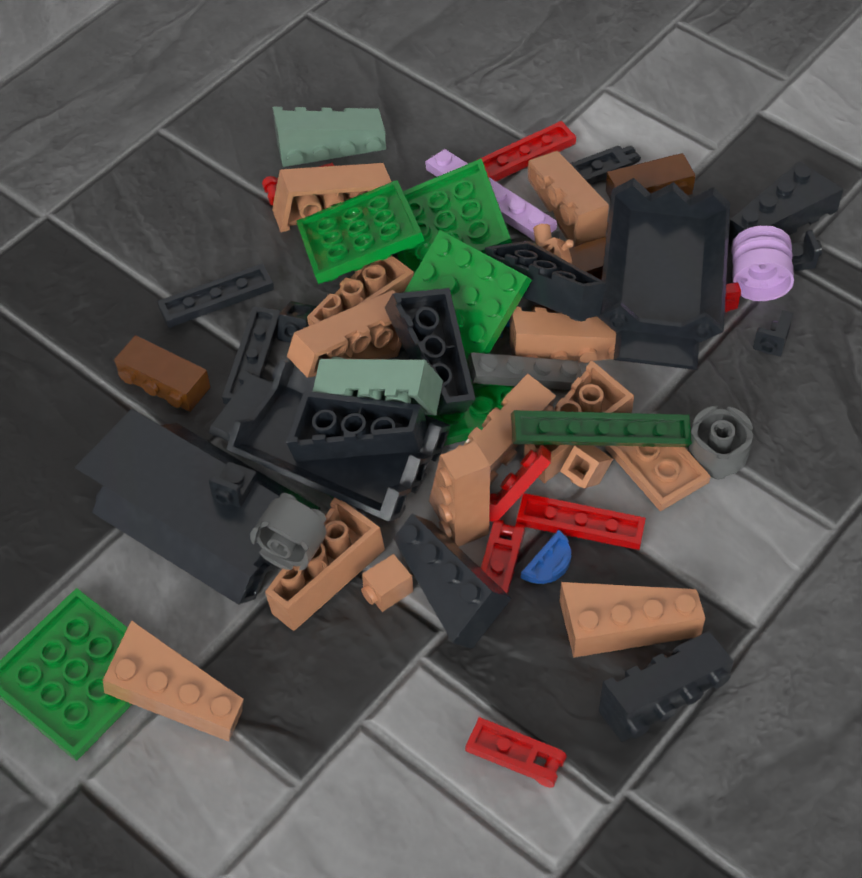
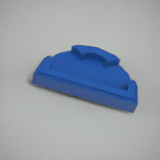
(550, 561)

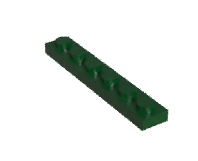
(600, 429)

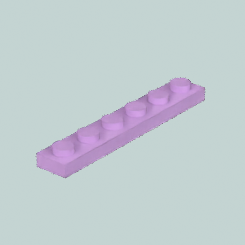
(514, 209)

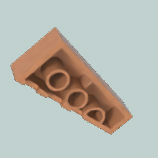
(313, 189)
(575, 203)
(363, 286)
(351, 334)
(559, 337)
(590, 393)
(496, 436)
(462, 494)
(347, 549)
(626, 617)
(170, 685)

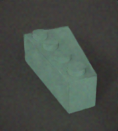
(327, 133)
(381, 380)

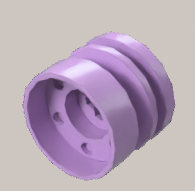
(762, 263)

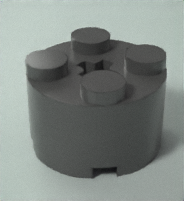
(721, 440)
(289, 532)

